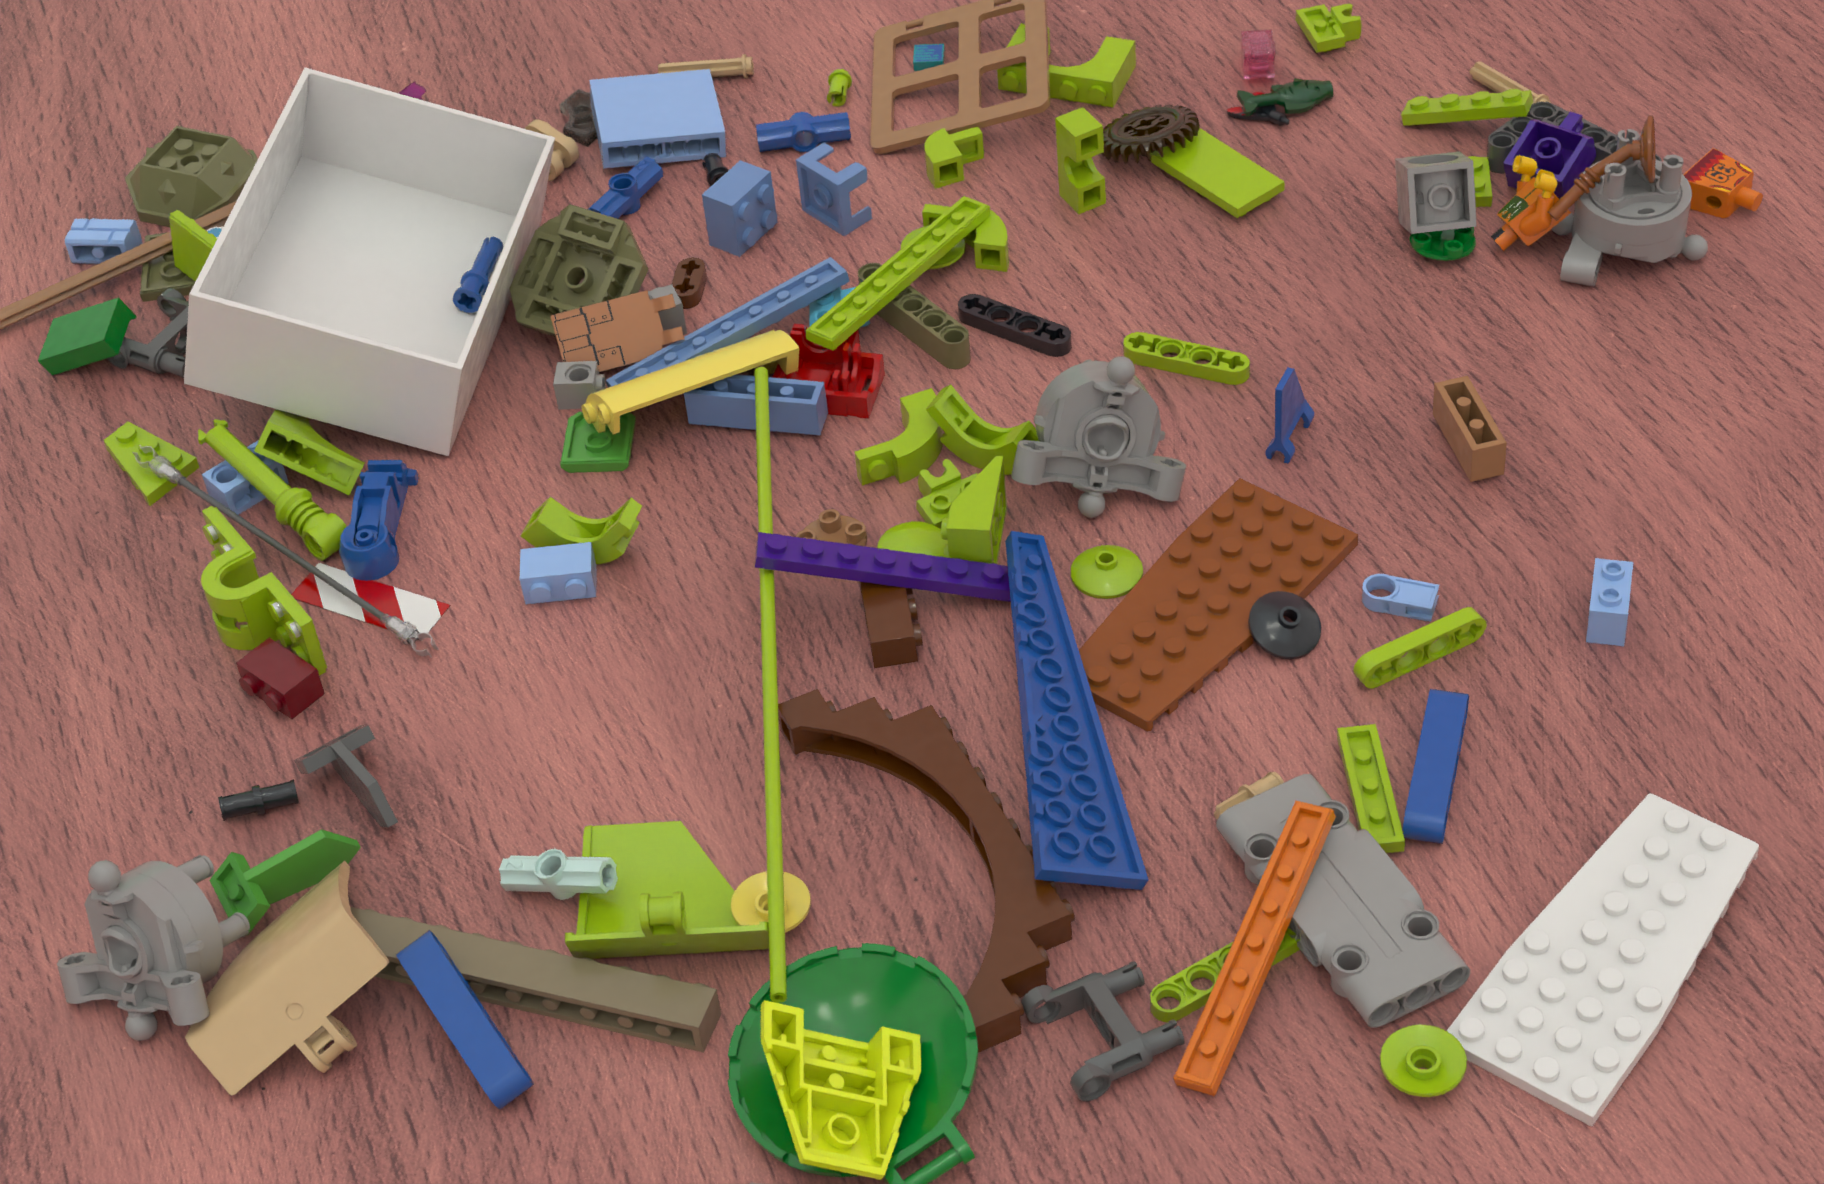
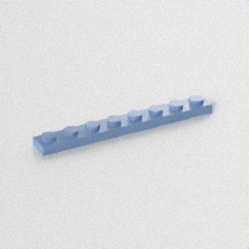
(744, 320)

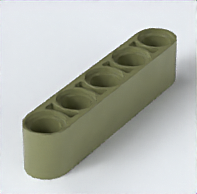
(925, 324)

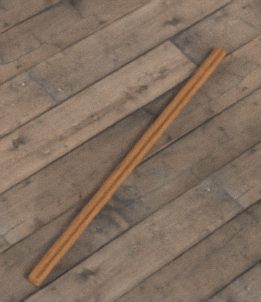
(102, 272)

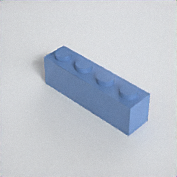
(730, 402)

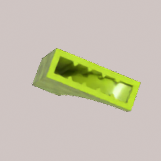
(295, 444)

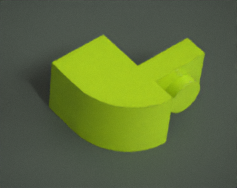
(948, 153)

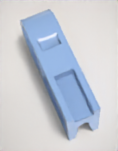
(1408, 596)

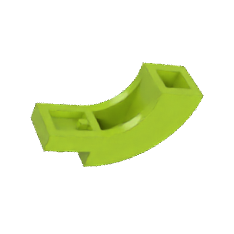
(987, 239)

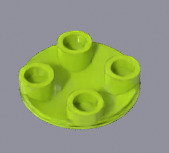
(914, 538)

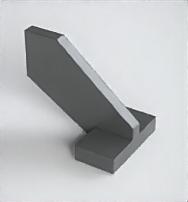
(351, 771)

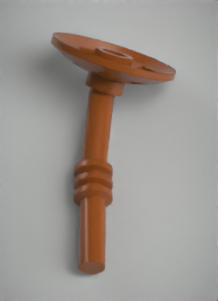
(1639, 150)

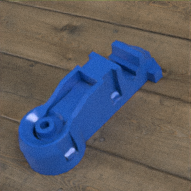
(369, 541)

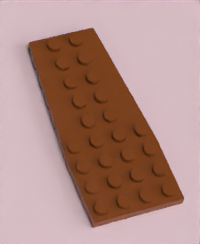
(1199, 596)

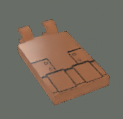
(615, 330)

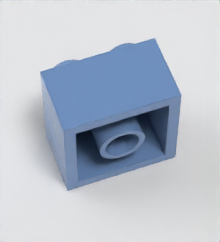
(739, 208)

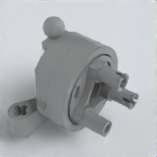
(1630, 217)
(1100, 436)
(151, 943)

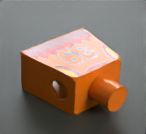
(1721, 185)

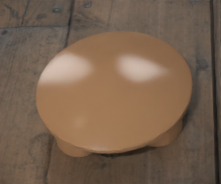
(835, 528)

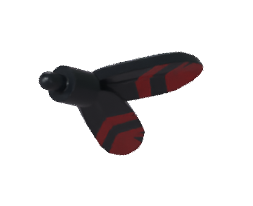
(1265, 113)

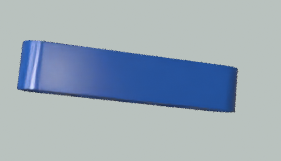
(1435, 766)
(465, 1020)

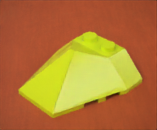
(840, 1092)

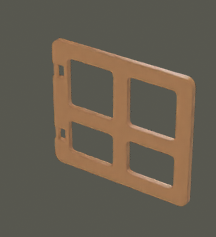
(966, 69)

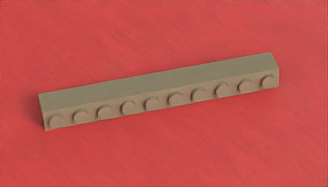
(559, 984)

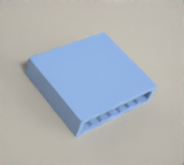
(657, 117)

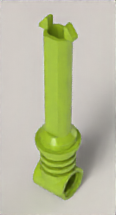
(293, 506)

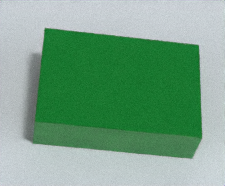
(85, 336)

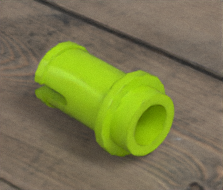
(839, 83)

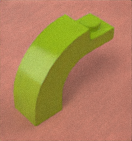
(973, 437)
(910, 451)
(556, 525)

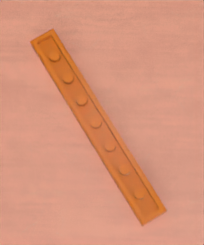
(1254, 948)

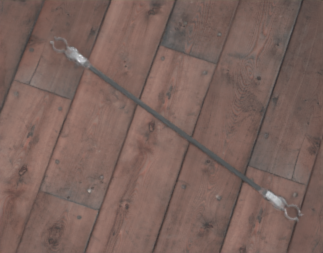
(404, 631)

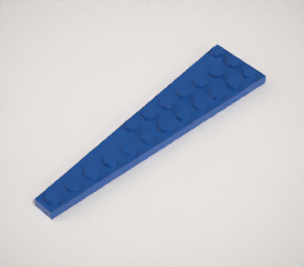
(1072, 786)

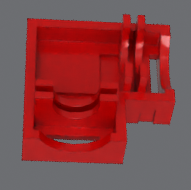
(842, 372)

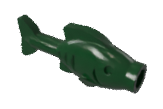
(1293, 96)

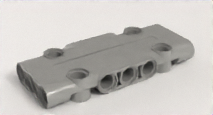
(1355, 909)

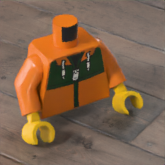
(1527, 212)

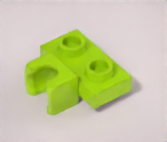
(1329, 29)
(940, 492)

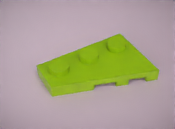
(127, 440)

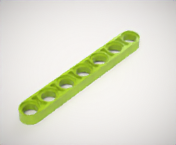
(1190, 998)

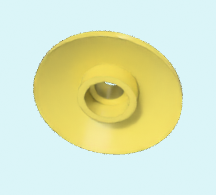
(750, 901)

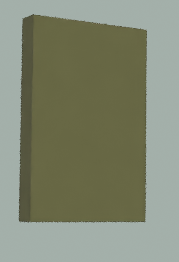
(161, 275)

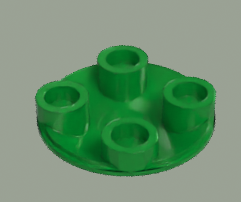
(1444, 244)

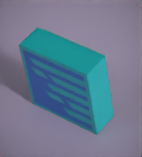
(928, 56)

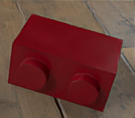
(279, 678)

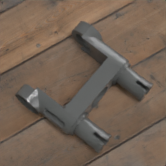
(161, 353)
(1097, 996)

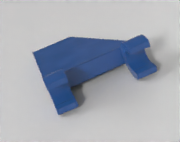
(1289, 408)

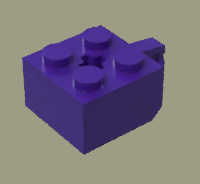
(1554, 149)

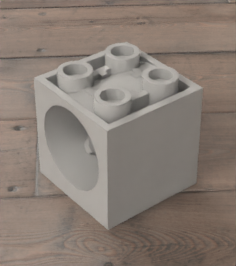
(1435, 192)

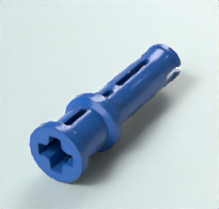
(475, 282)

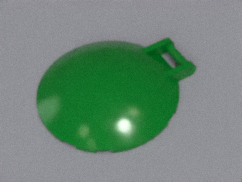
(852, 997)

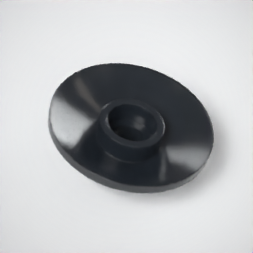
(1276, 634)

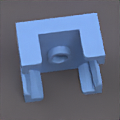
(826, 193)

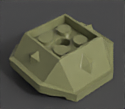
(189, 174)
(565, 252)

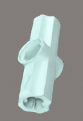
(558, 874)

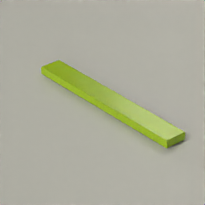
(897, 273)

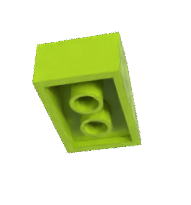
(978, 517)

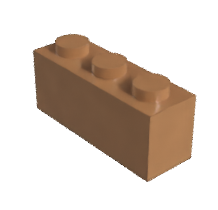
(1469, 428)

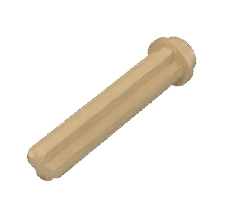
(718, 68)
(1500, 82)

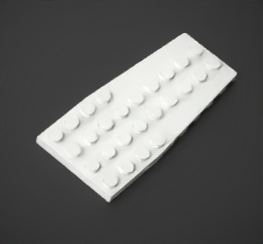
(1605, 959)

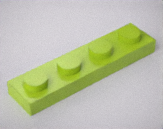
(1458, 108)
(1370, 786)

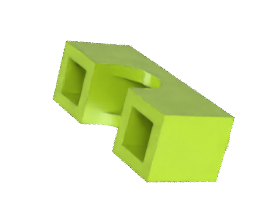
(1078, 140)

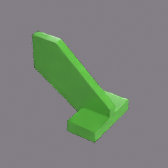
(284, 874)

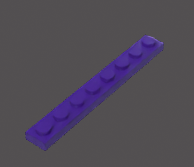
(882, 566)

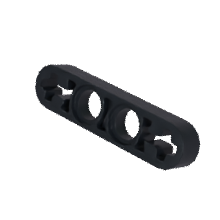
(1048, 337)

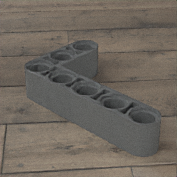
(1504, 138)

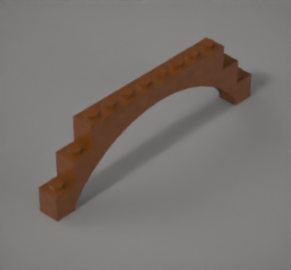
(925, 755)

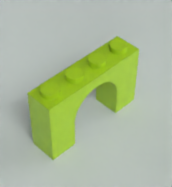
(1093, 82)

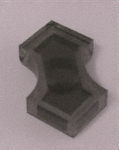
(581, 121)

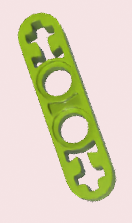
(1141, 346)
(1453, 631)

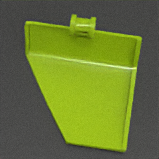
(663, 901)

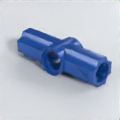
(803, 131)
(628, 188)

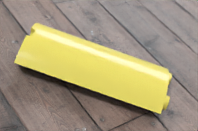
(765, 349)

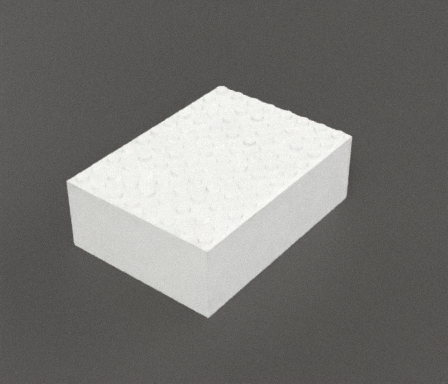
(349, 257)

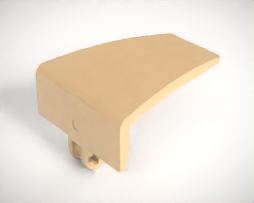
(288, 987)

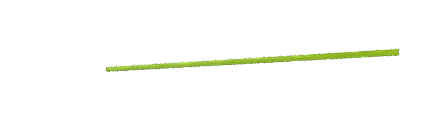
(774, 847)

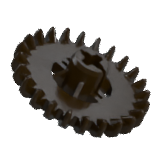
(1149, 131)

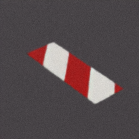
(388, 599)

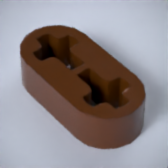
(693, 284)

